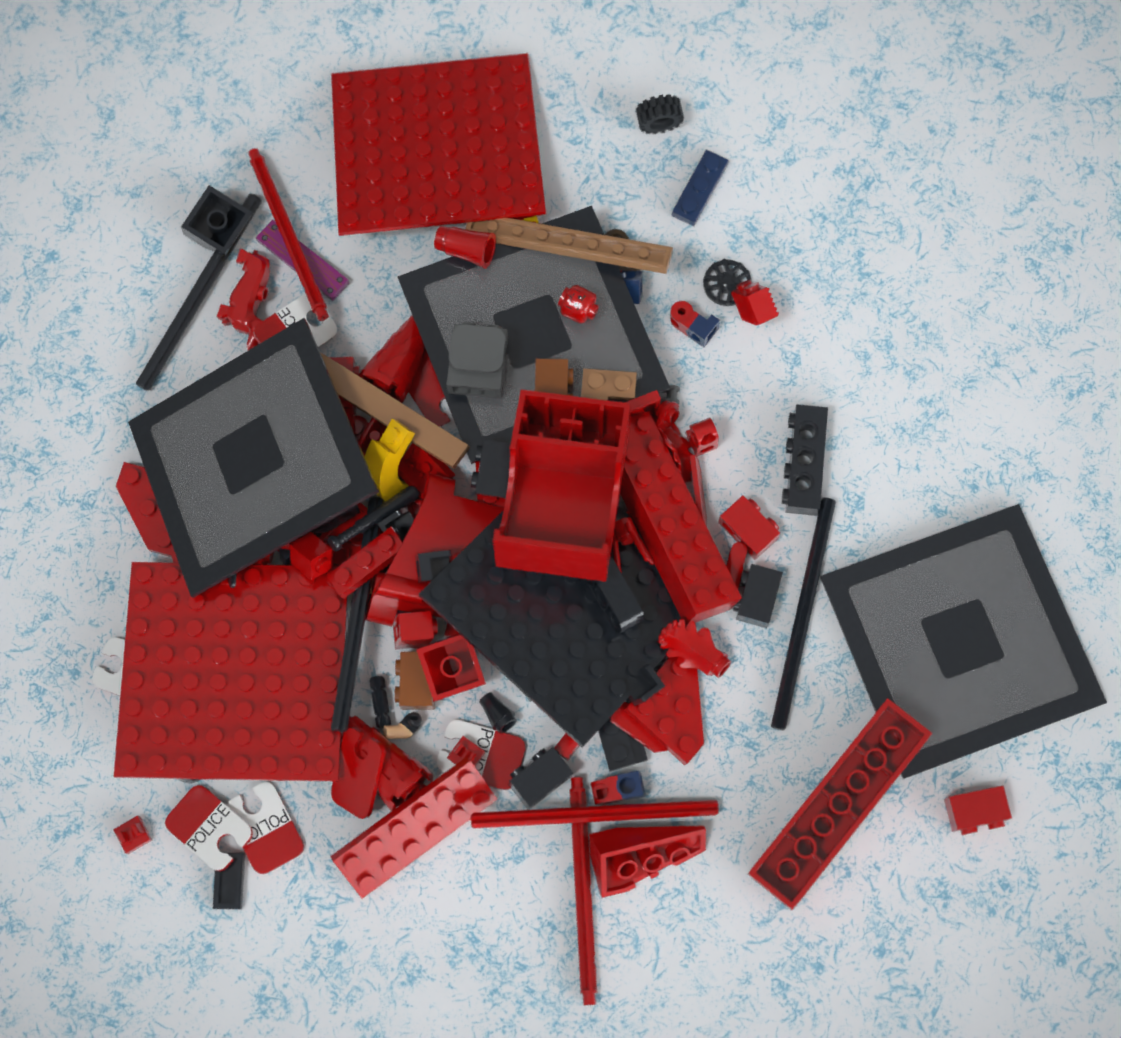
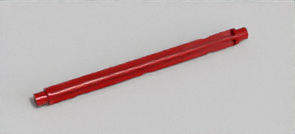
(289, 236)
(583, 897)

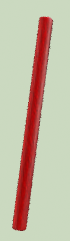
(594, 814)

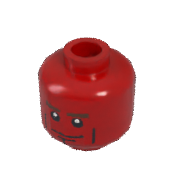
(578, 304)

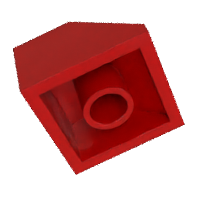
(450, 667)

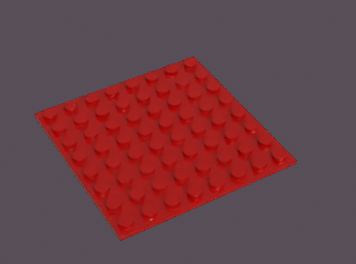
(435, 144)
(231, 677)

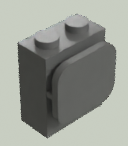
(477, 360)

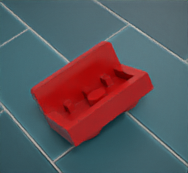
(417, 465)

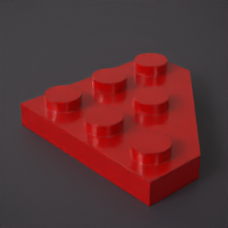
(143, 508)
(673, 712)

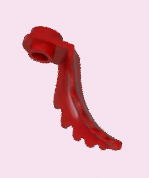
(678, 446)
(694, 648)

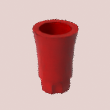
(466, 244)

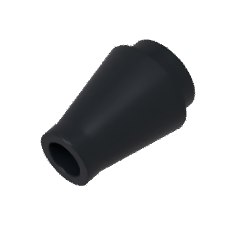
(498, 713)

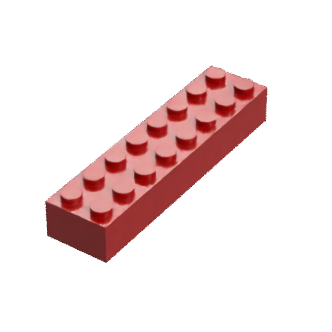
(673, 526)
(839, 804)

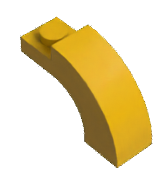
(384, 458)

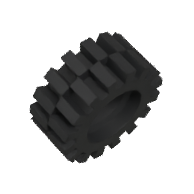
(659, 114)

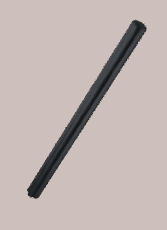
(190, 307)
(803, 614)
(353, 639)

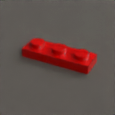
(365, 563)

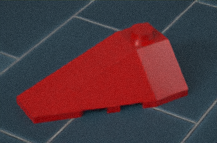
(633, 853)

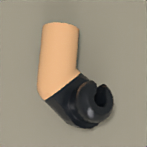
(405, 728)

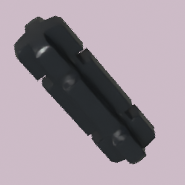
(380, 701)

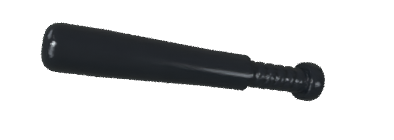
(398, 501)

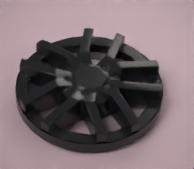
(725, 281)

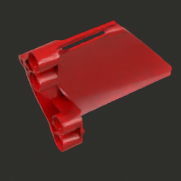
(440, 525)

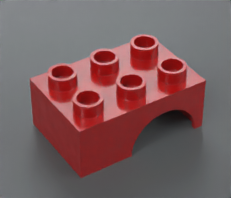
(563, 485)

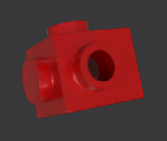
(311, 556)

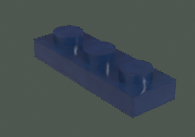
(700, 187)

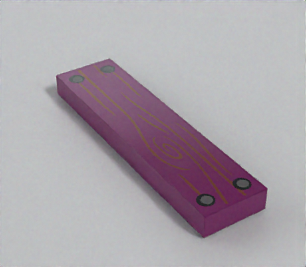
(326, 277)

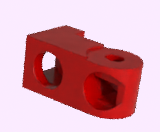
(703, 437)

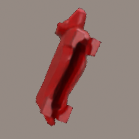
(247, 295)

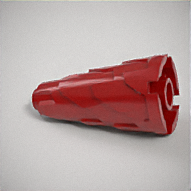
(396, 362)
(400, 775)

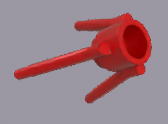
(626, 534)

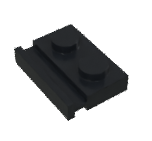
(620, 748)

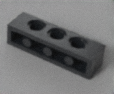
(815, 421)

